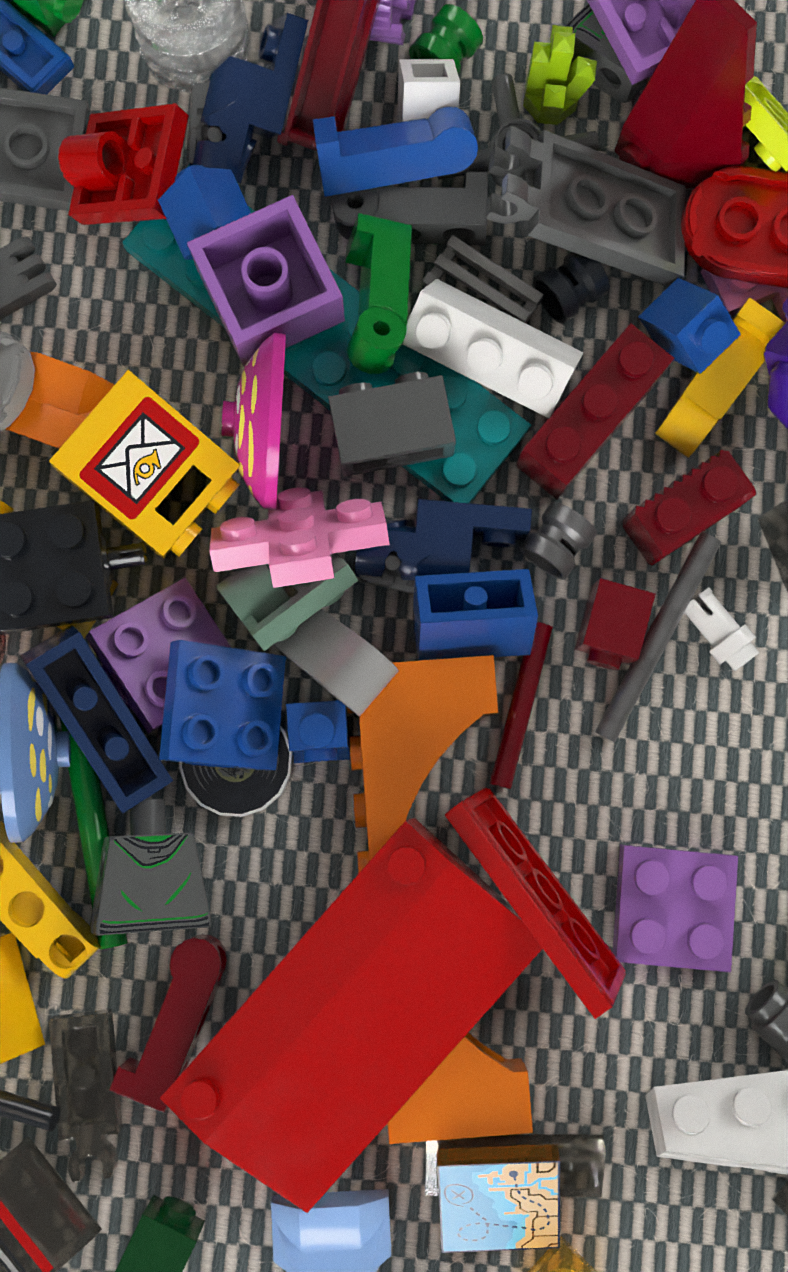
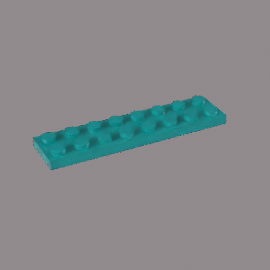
(482, 424)

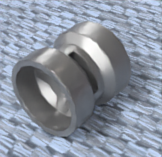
(558, 540)

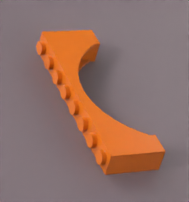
(398, 745)

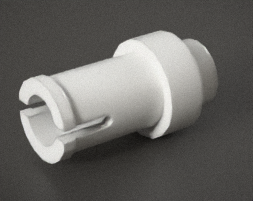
(726, 637)

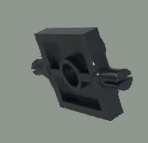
(58, 567)

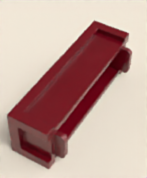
(329, 67)

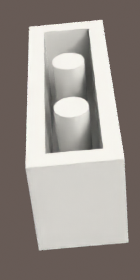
(491, 347)

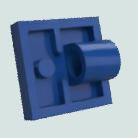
(222, 706)

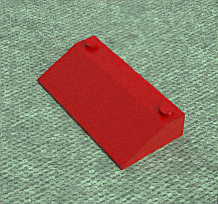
(354, 1018)

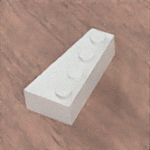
(724, 1121)

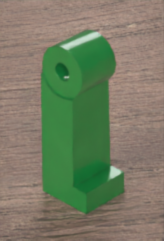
(384, 256)

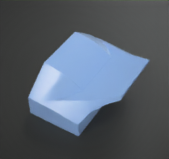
(337, 1235)

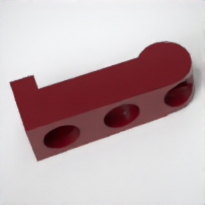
(196, 973)

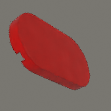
(740, 225)

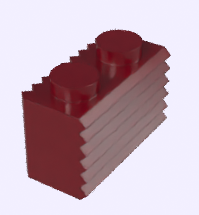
(688, 506)

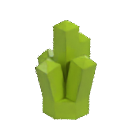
(552, 81)

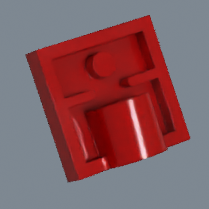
(123, 163)

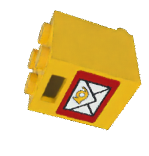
(135, 454)

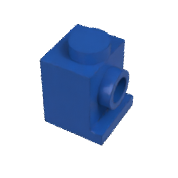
(318, 731)

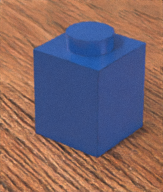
(201, 202)
(690, 324)

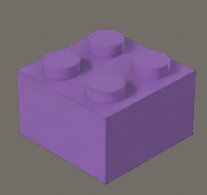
(268, 278)

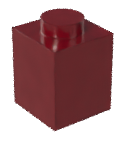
(614, 624)

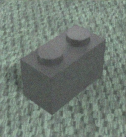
(392, 423)

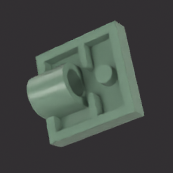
(277, 612)

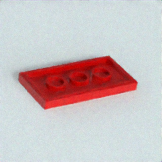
(539, 900)

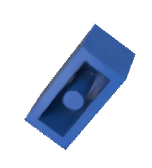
(474, 614)

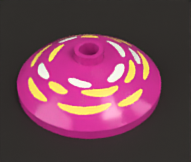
(256, 420)

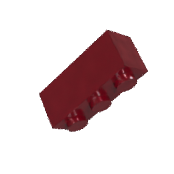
(593, 411)

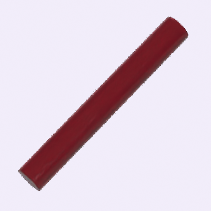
(520, 709)

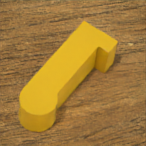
(719, 385)
(40, 915)

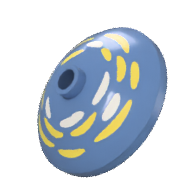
(28, 752)

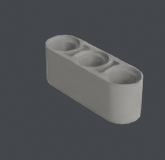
(339, 660)

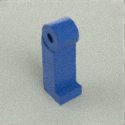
(393, 151)

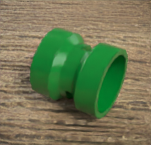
(452, 37)

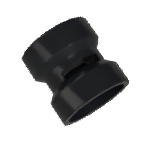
(571, 285)

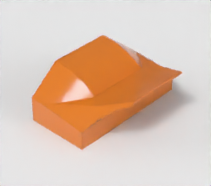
(59, 400)

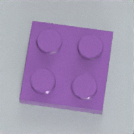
(675, 908)

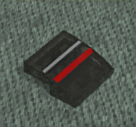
(38, 1214)

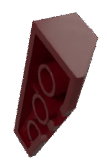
(694, 102)

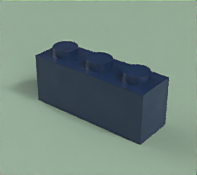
(97, 717)

